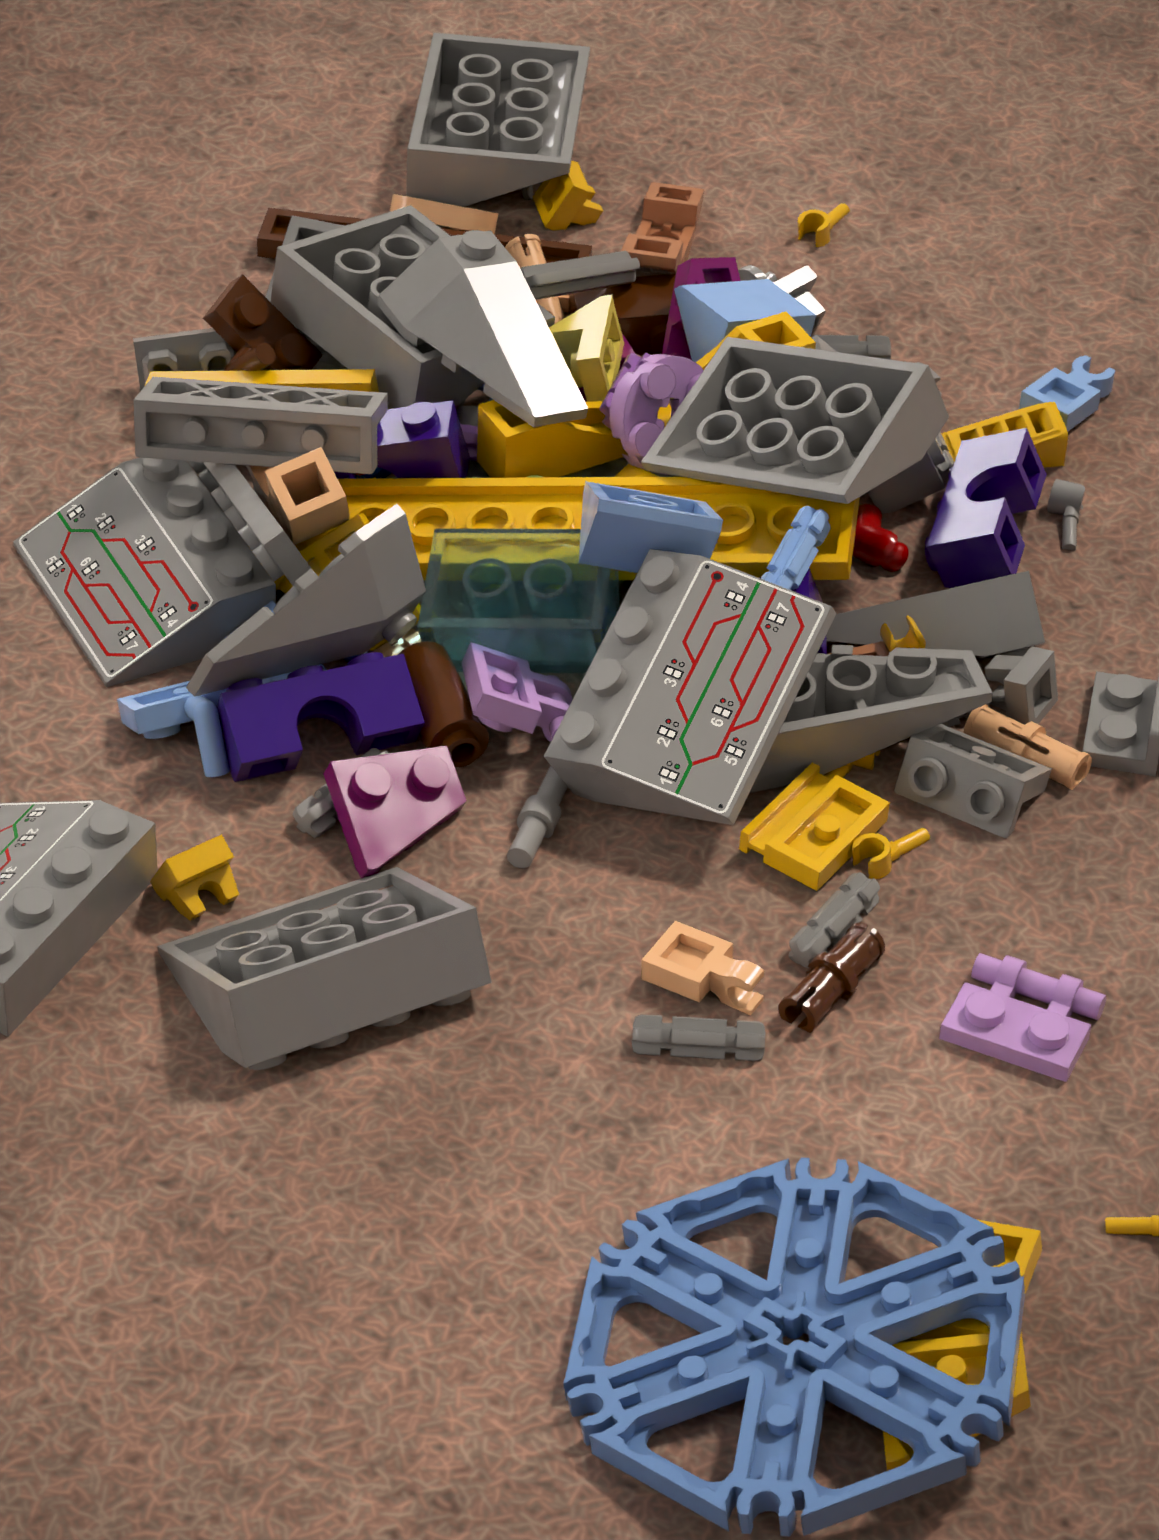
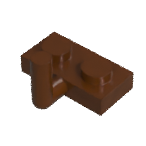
(258, 331)

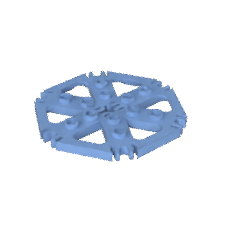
(784, 1385)

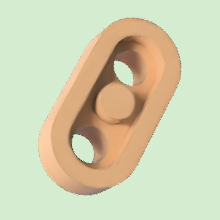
(449, 215)

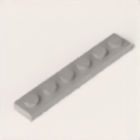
(252, 520)

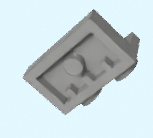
(1124, 724)
(969, 778)

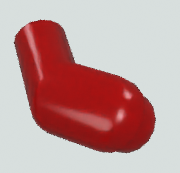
(875, 544)

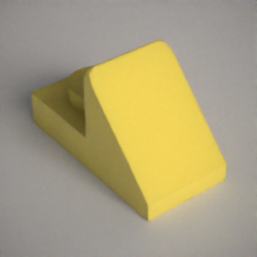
(591, 346)

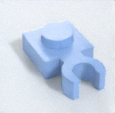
(1074, 393)

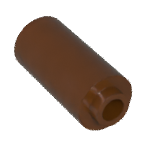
(444, 704)

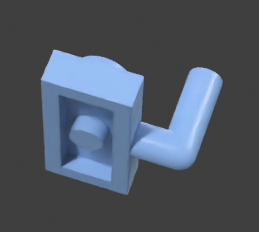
(164, 709)

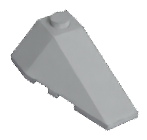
(483, 318)
(327, 617)
(869, 703)

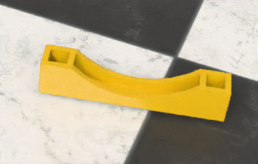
(517, 450)

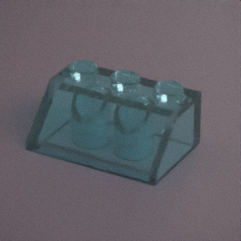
(517, 597)

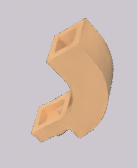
(302, 495)

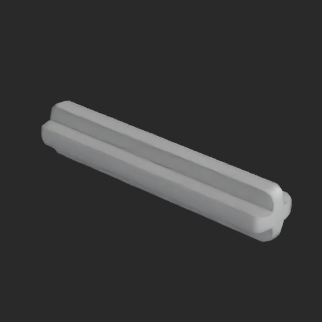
(580, 274)

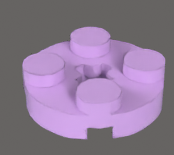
(638, 399)

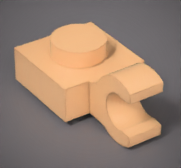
(697, 963)

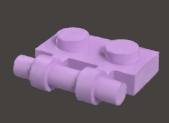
(511, 695)
(1017, 1030)

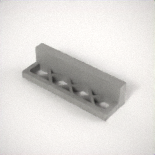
(256, 423)

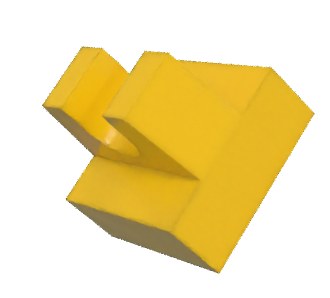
(567, 200)
(194, 870)

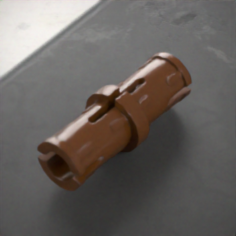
(832, 977)

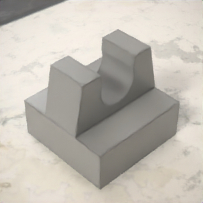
(1027, 682)

